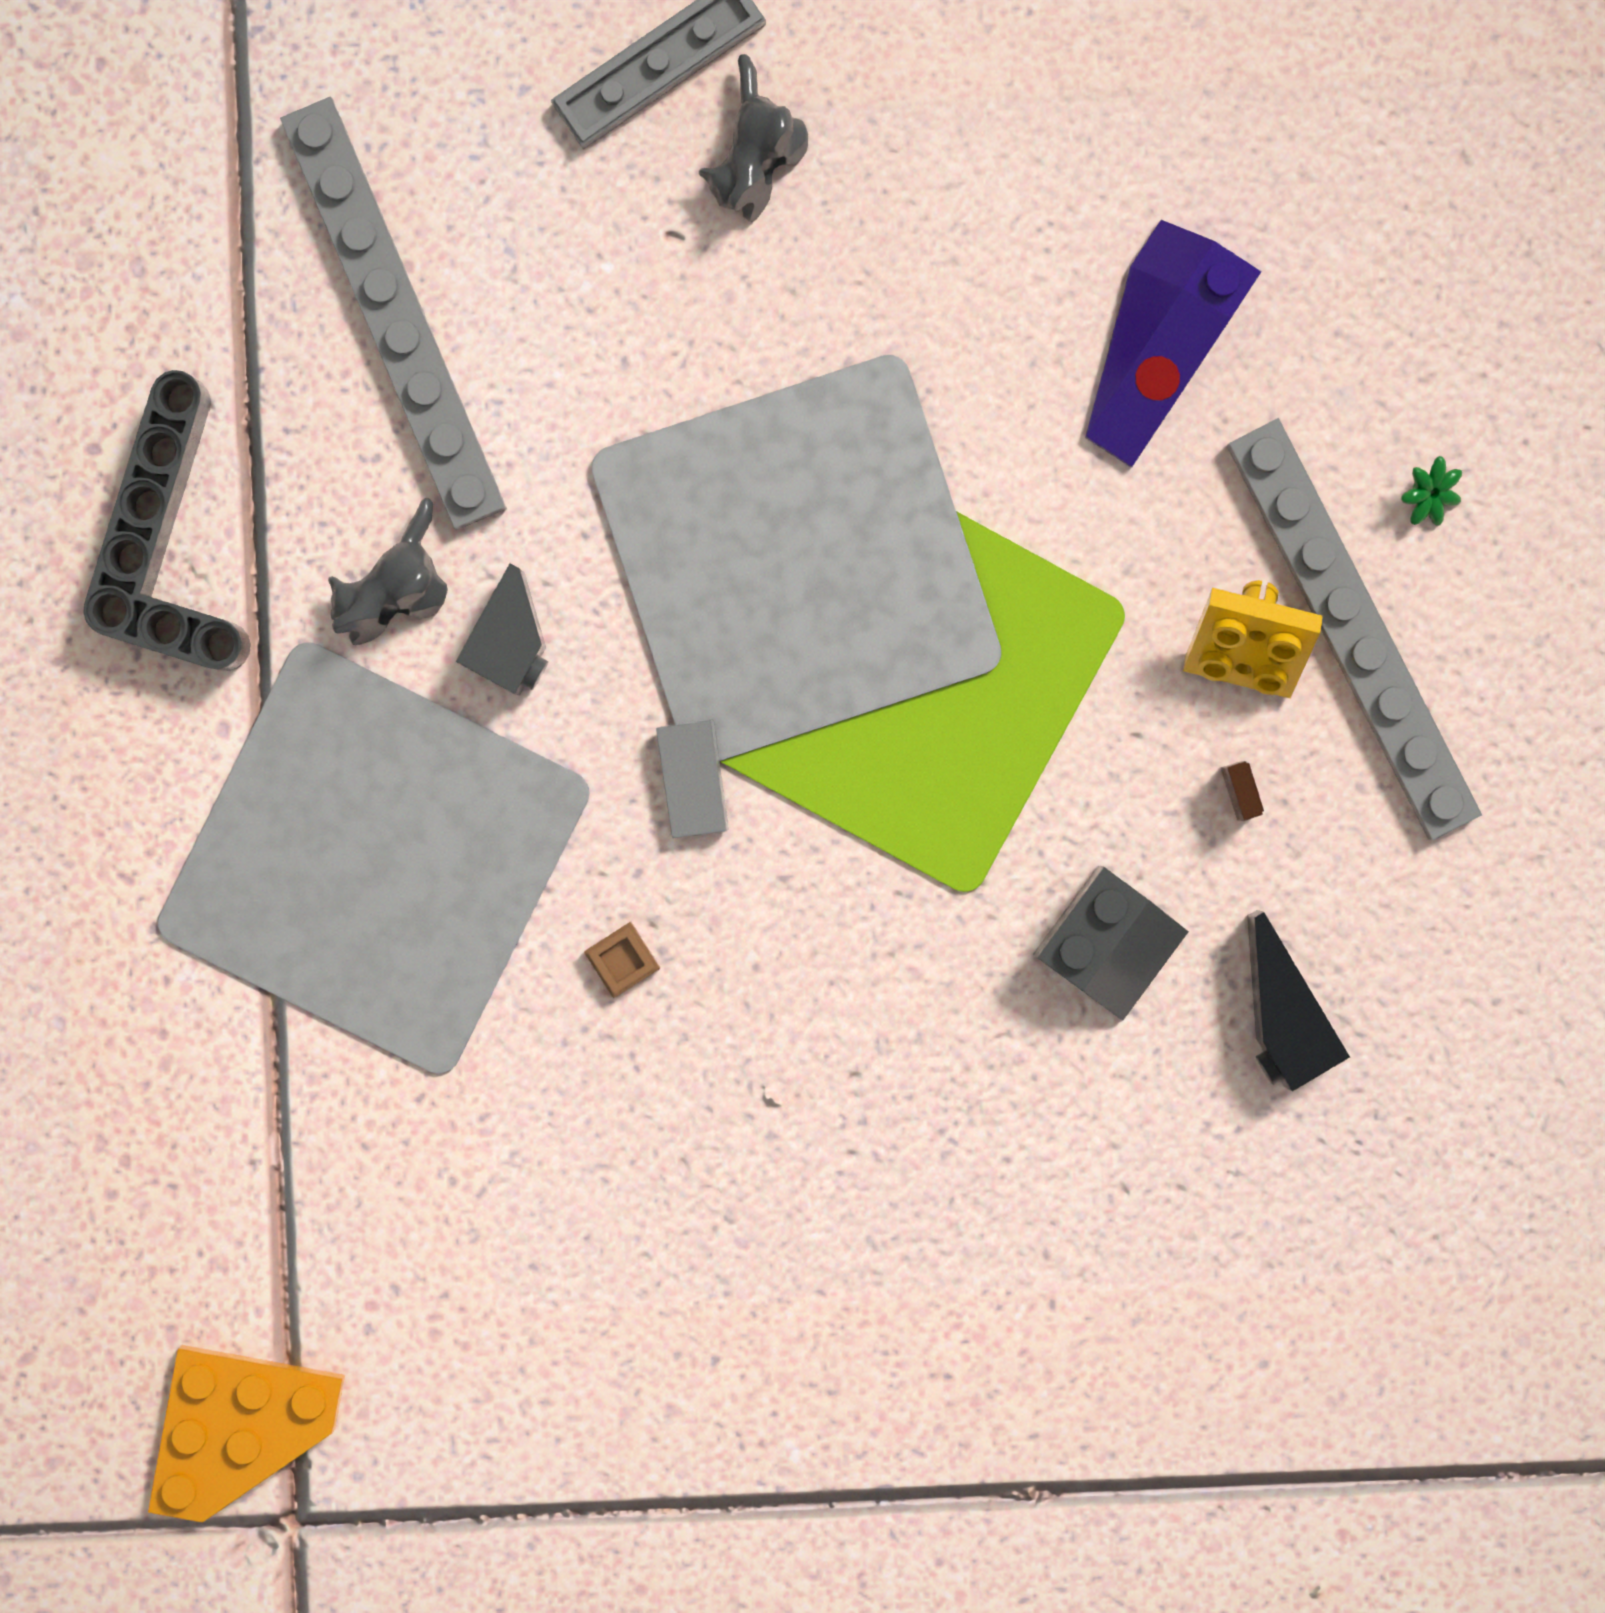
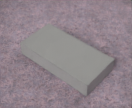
(692, 778)

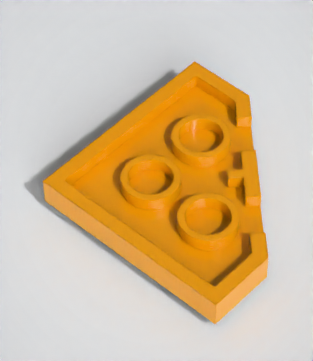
(235, 1426)

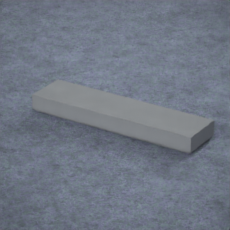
(654, 65)

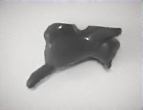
(762, 141)
(398, 583)

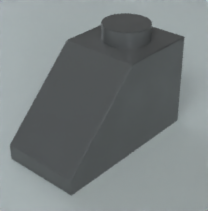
(507, 637)

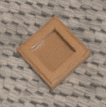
(622, 959)

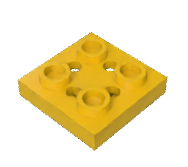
(1252, 640)

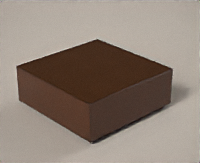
(1242, 790)

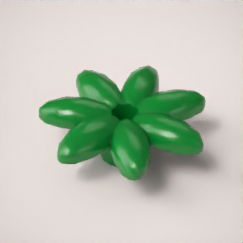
(1432, 491)

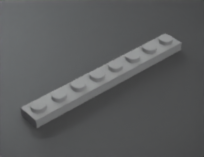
(393, 313)
(1354, 629)

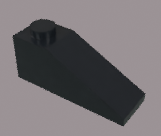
(1288, 1019)

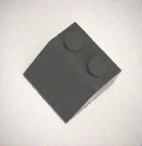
(1111, 942)

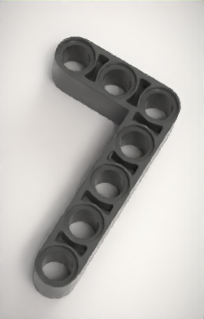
(154, 534)

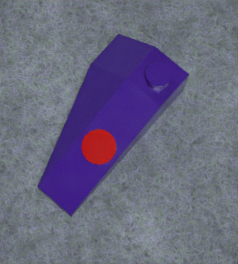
(1167, 322)

